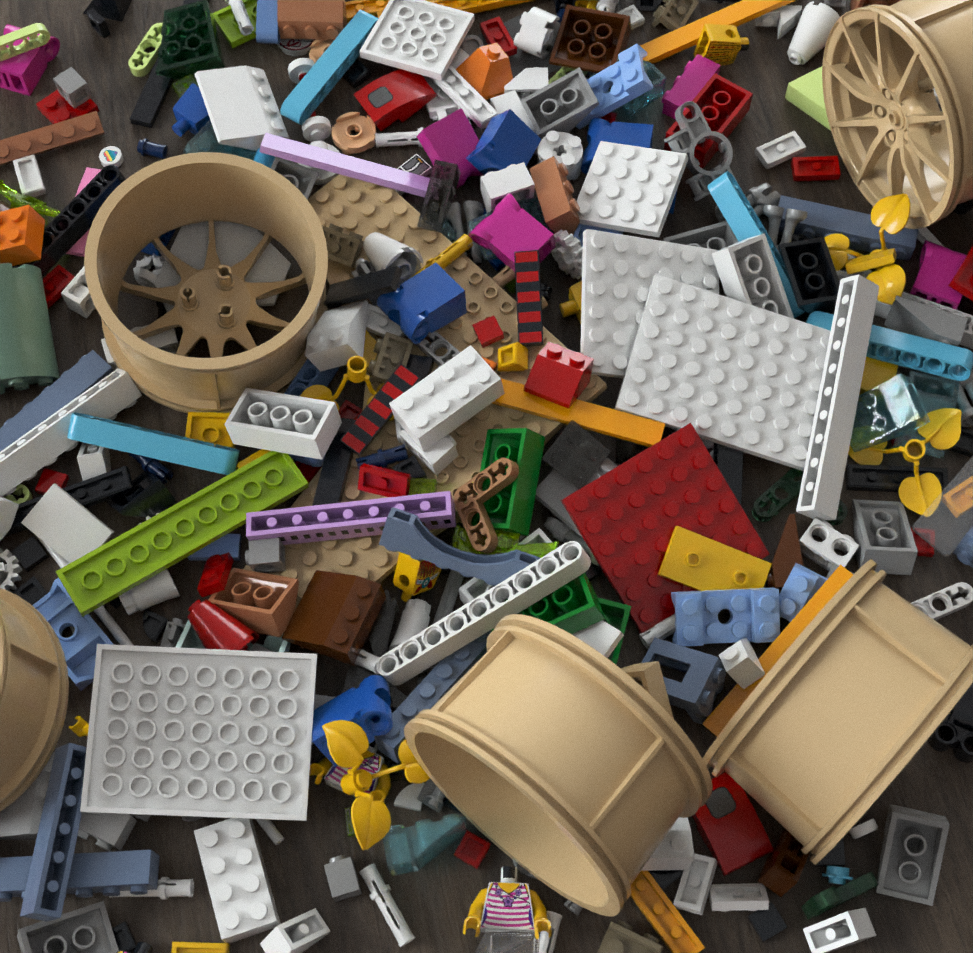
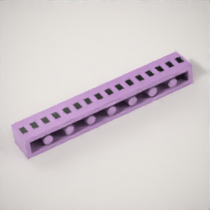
(348, 518)

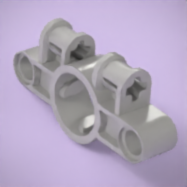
(684, 141)

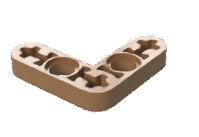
(475, 502)

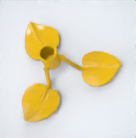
(892, 216)
(356, 373)
(942, 433)
(369, 817)

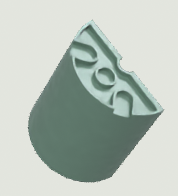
(25, 330)

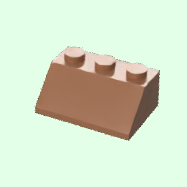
(311, 19)
(555, 195)
(259, 600)

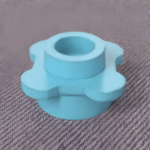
(837, 874)

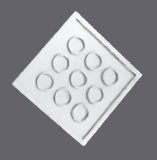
(417, 37)
(630, 188)

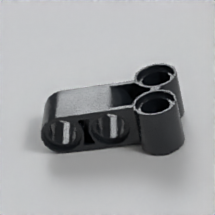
(957, 728)

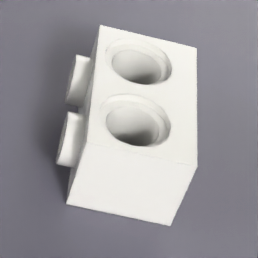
(78, 296)
(823, 552)

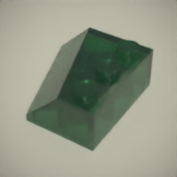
(189, 41)

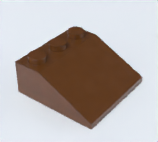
(590, 39)
(335, 615)

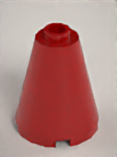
(218, 628)

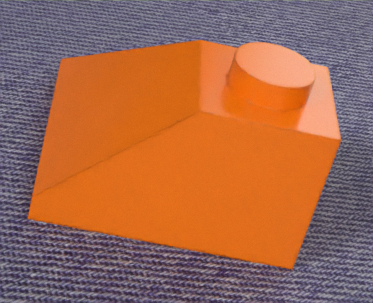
(487, 70)

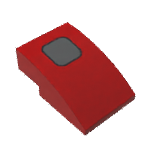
(394, 97)
(731, 826)

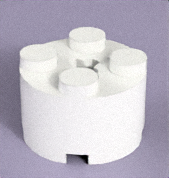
(537, 32)
(565, 149)

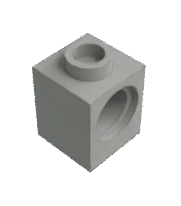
(72, 87)
(266, 555)
(342, 878)

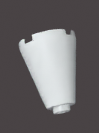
(811, 32)
(388, 253)

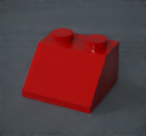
(559, 375)

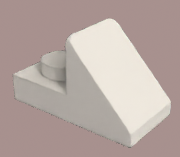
(783, 18)

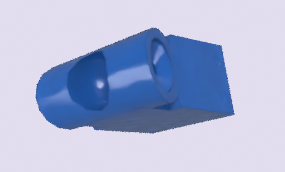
(616, 132)
(504, 143)
(424, 303)
(362, 705)

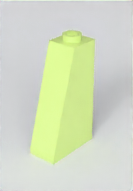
(808, 95)

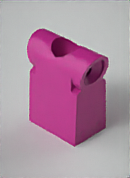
(25, 70)
(451, 141)
(512, 230)
(935, 273)

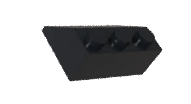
(811, 274)

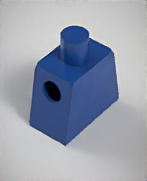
(190, 112)

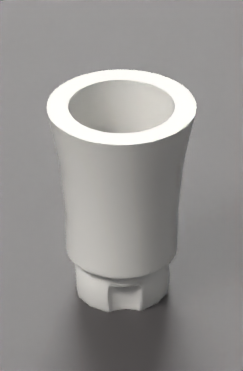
(149, 593)
(413, 621)

